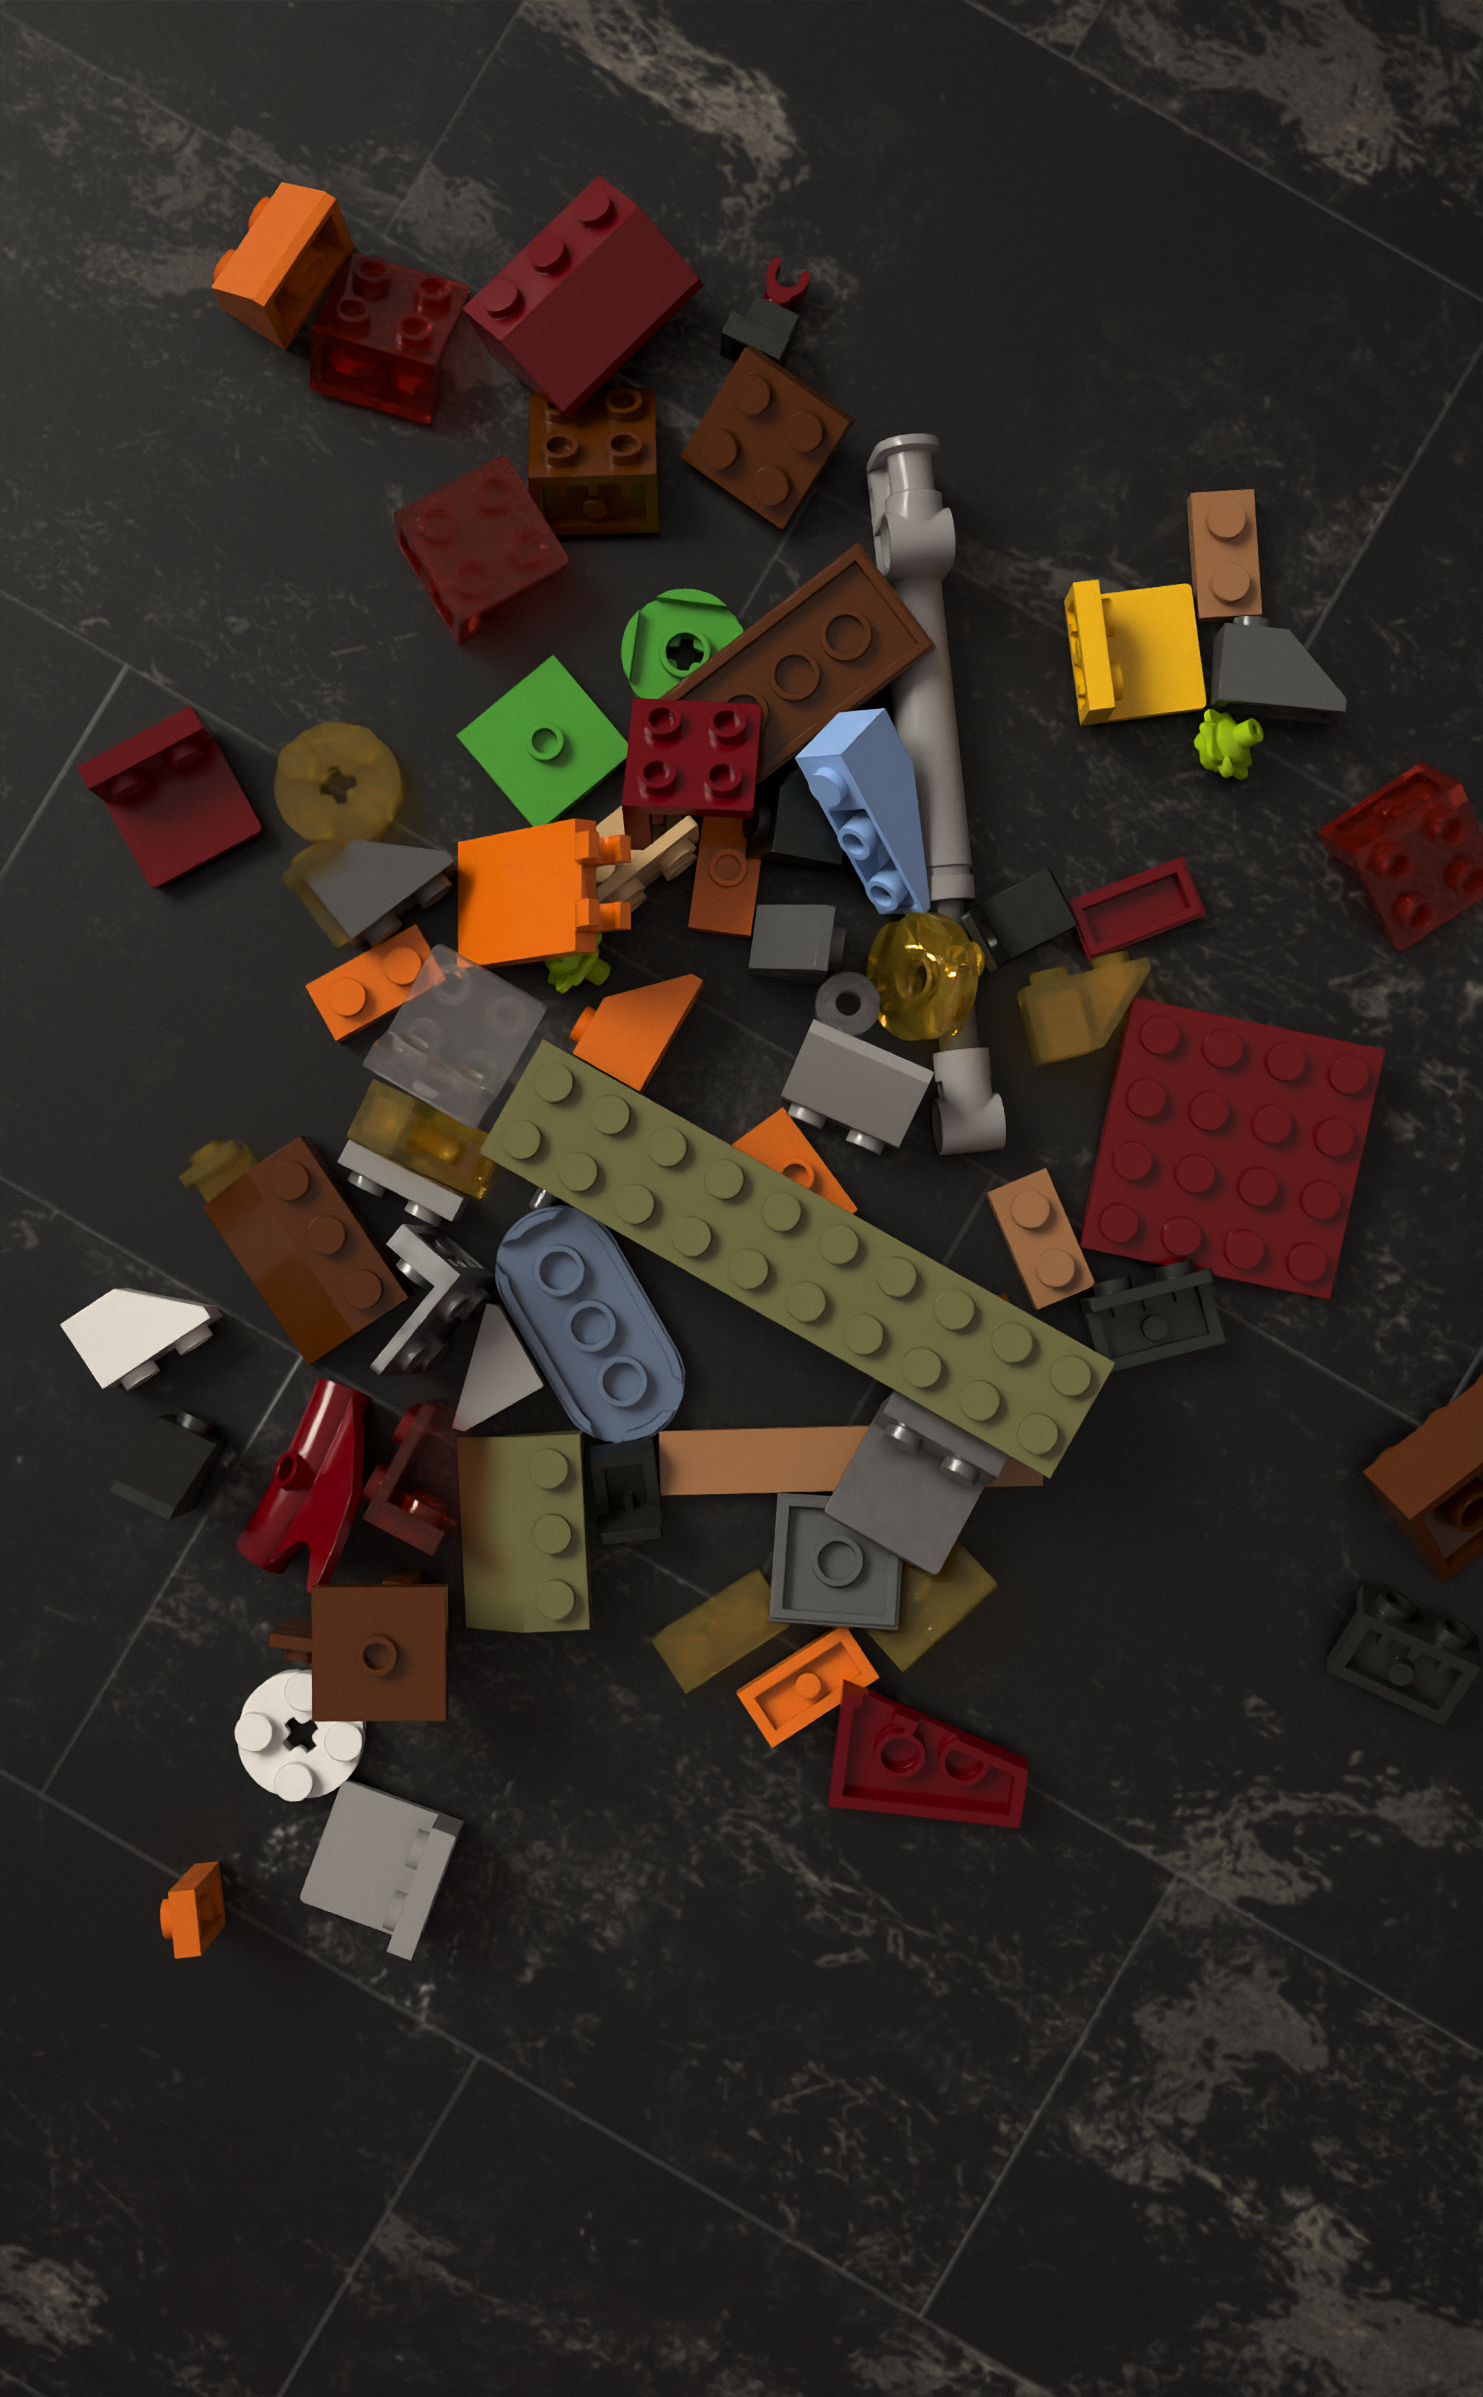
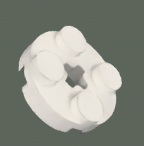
(273, 1761)

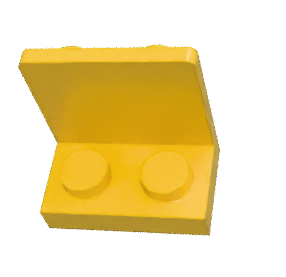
(1134, 652)

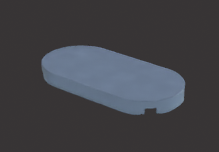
(590, 1324)

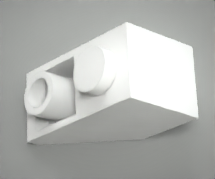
(134, 1328)

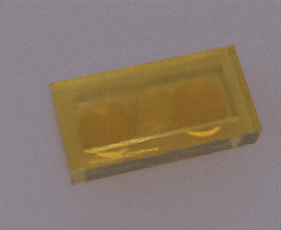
(718, 1631)

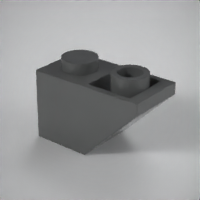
(378, 883)
(796, 943)

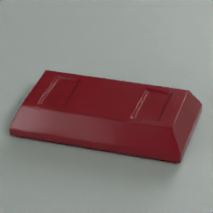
(1136, 908)

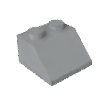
(854, 1088)

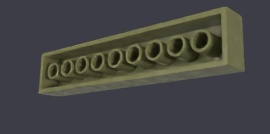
(797, 1258)

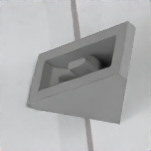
(499, 1370)

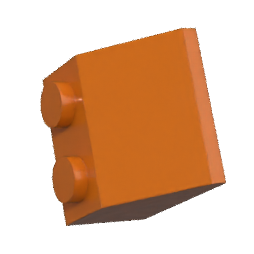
(283, 262)

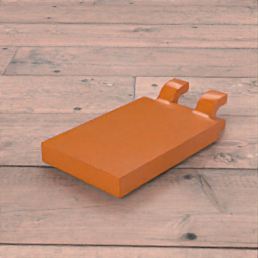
(535, 893)

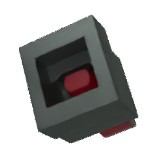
(768, 322)

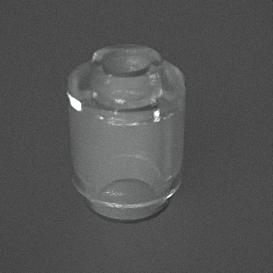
(853, 983)

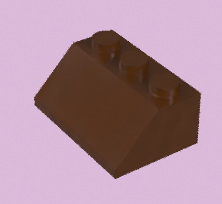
(308, 1249)
(1436, 1484)

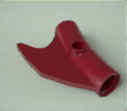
(312, 1487)

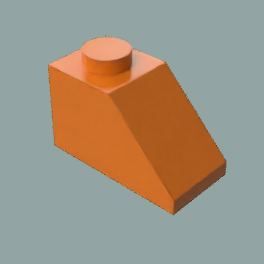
(635, 1029)

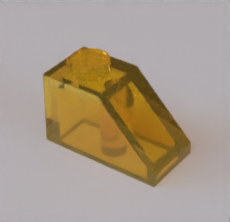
(422, 1139)

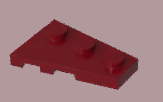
(920, 1766)

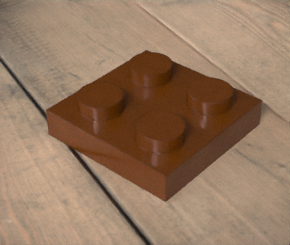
(767, 437)

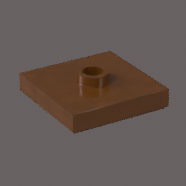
(379, 1652)

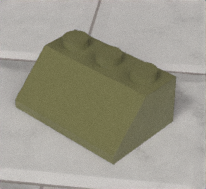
(525, 1531)

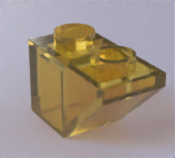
(1079, 1011)

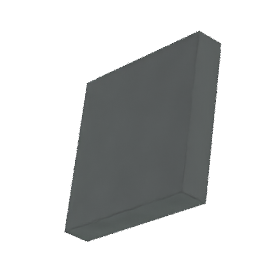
(829, 1572)

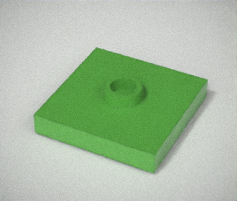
(545, 744)

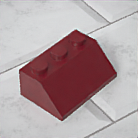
(582, 297)

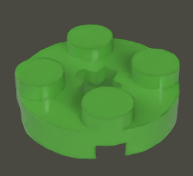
(661, 627)

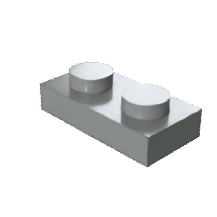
(426, 1197)

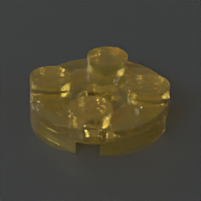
(307, 766)
(951, 970)

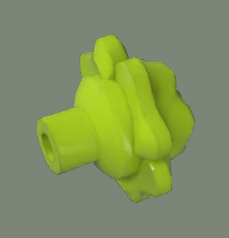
(1227, 744)
(573, 970)

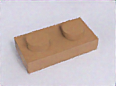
(1224, 555)
(1040, 1239)

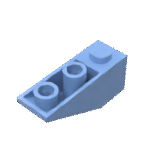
(871, 801)

